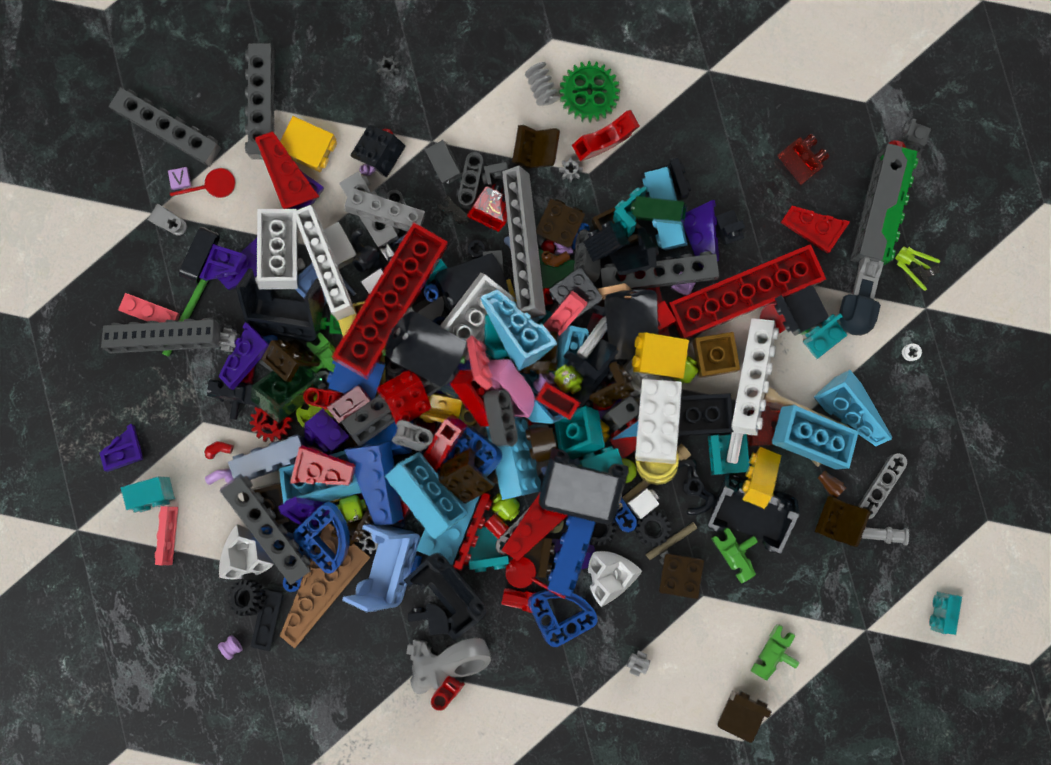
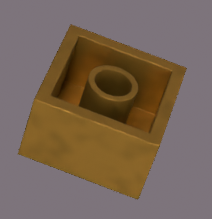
(716, 354)

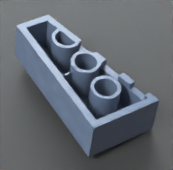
(267, 460)

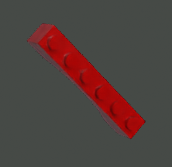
(441, 446)

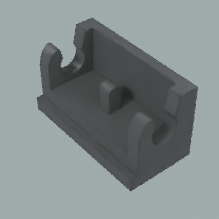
(444, 162)

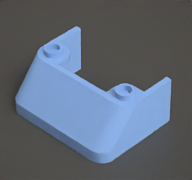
(389, 569)

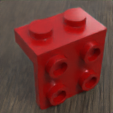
(405, 396)

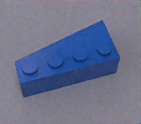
(372, 466)
(571, 557)

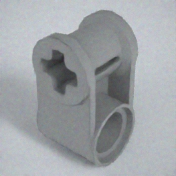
(165, 219)
(408, 434)

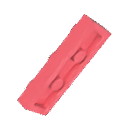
(146, 310)
(565, 313)
(479, 362)
(166, 535)

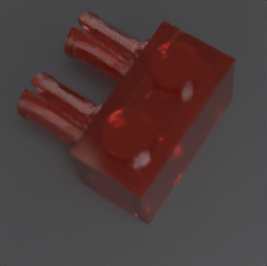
(801, 160)
(766, 434)

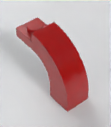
(607, 137)

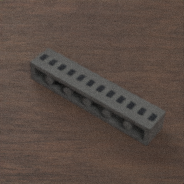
(161, 336)

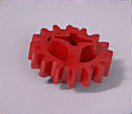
(264, 425)

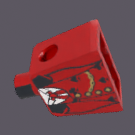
(490, 208)

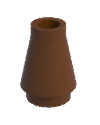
(831, 484)

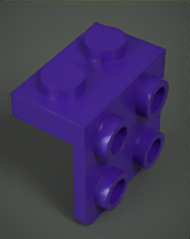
(324, 433)

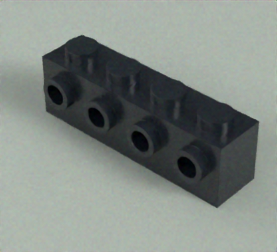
(591, 386)

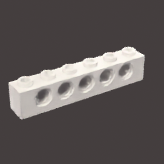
(324, 262)
(758, 330)

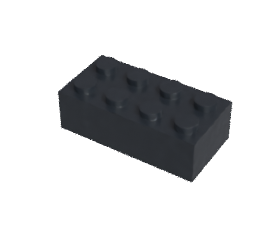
(705, 414)

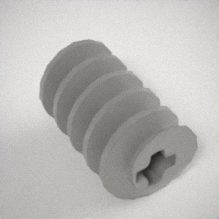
(540, 84)

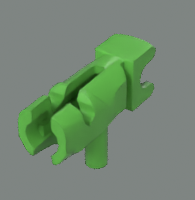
(324, 353)
(735, 554)
(774, 653)

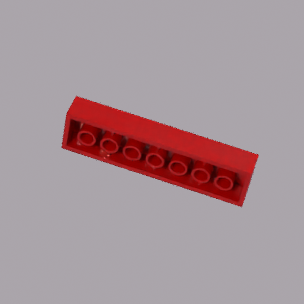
(746, 292)
(390, 300)

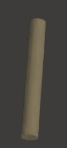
(671, 541)

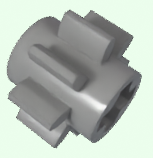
(574, 165)
(228, 339)
(371, 547)
(415, 649)
(638, 663)

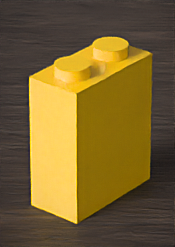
(308, 144)
(660, 355)

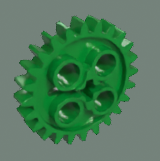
(590, 108)

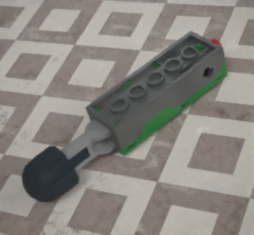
(878, 233)

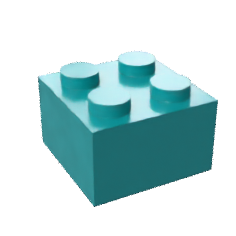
(581, 433)
(148, 493)

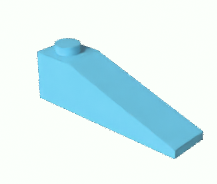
(520, 335)
(850, 402)

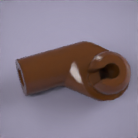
(553, 260)

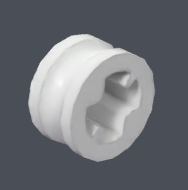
(387, 251)
(917, 353)

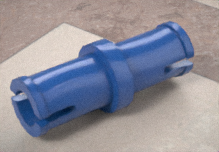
(431, 296)

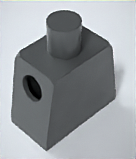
(620, 416)

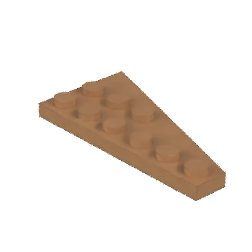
(321, 589)

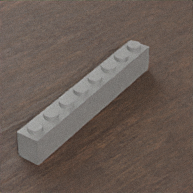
(523, 242)

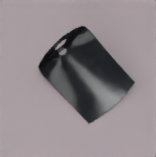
(459, 278)
(630, 318)
(427, 350)

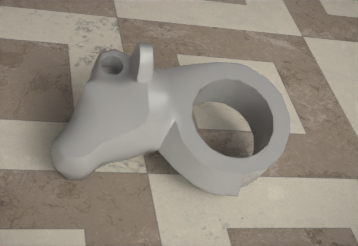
(456, 661)

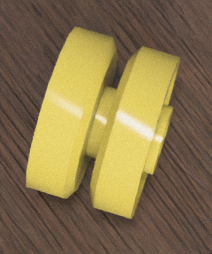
(657, 473)

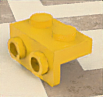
(441, 408)

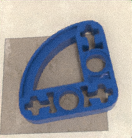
(464, 444)
(313, 539)
(553, 626)

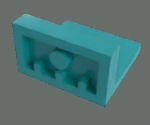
(624, 216)
(823, 338)
(718, 452)
(945, 613)

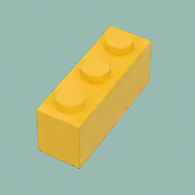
(761, 477)

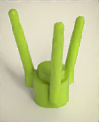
(906, 256)

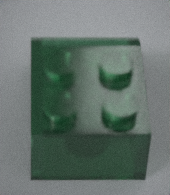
(282, 397)

